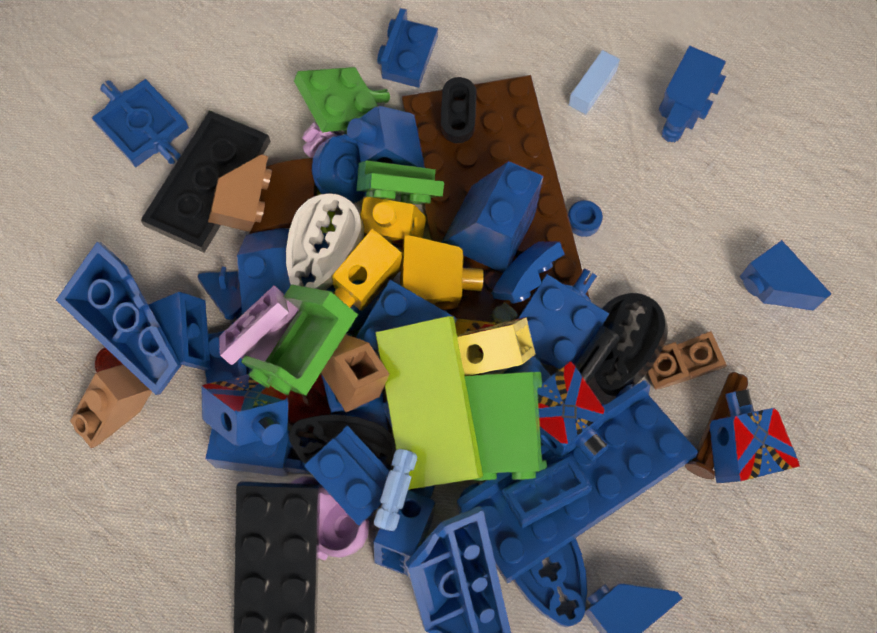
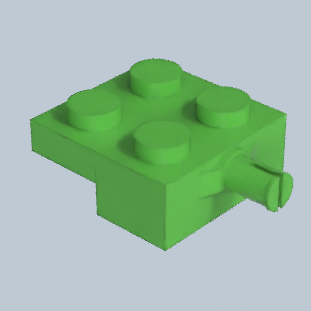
(337, 96)
(389, 180)

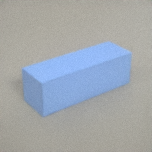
(594, 82)

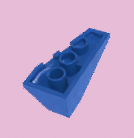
(116, 313)

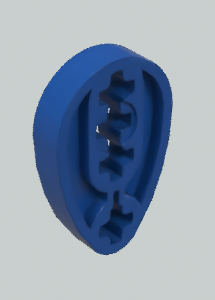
(569, 581)

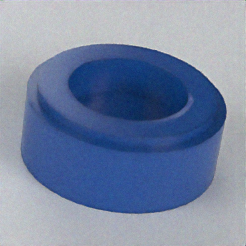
(585, 218)

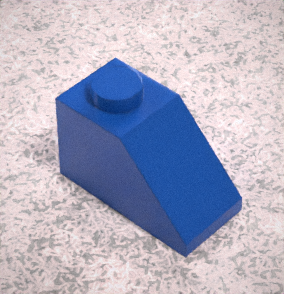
(783, 280)
(185, 327)
(628, 607)

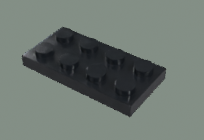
(187, 194)
(276, 557)

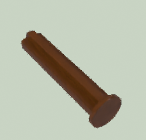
(703, 463)

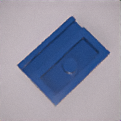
(350, 475)

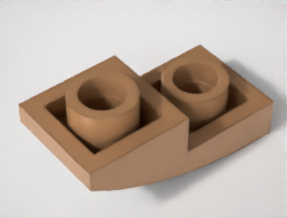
(686, 361)

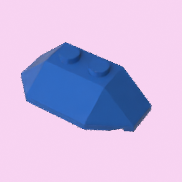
(458, 578)

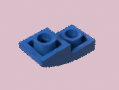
(523, 272)

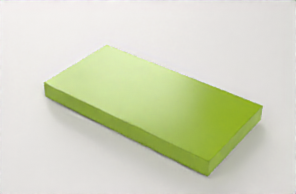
(430, 401)

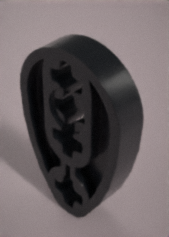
(647, 341)
(330, 426)

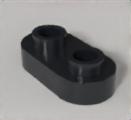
(458, 112)

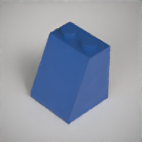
(496, 216)

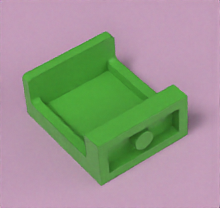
(305, 343)
(507, 423)

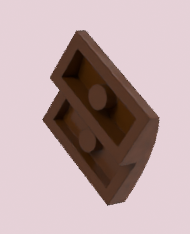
(288, 189)

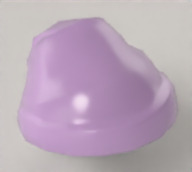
(337, 531)

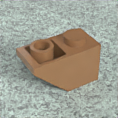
(238, 195)
(355, 373)
(109, 404)

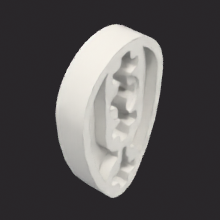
(305, 232)

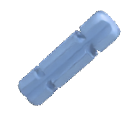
(395, 490)

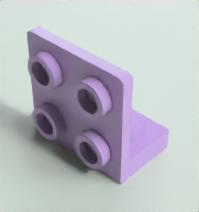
(258, 328)

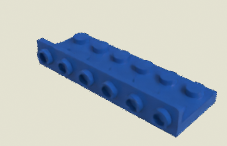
(639, 455)

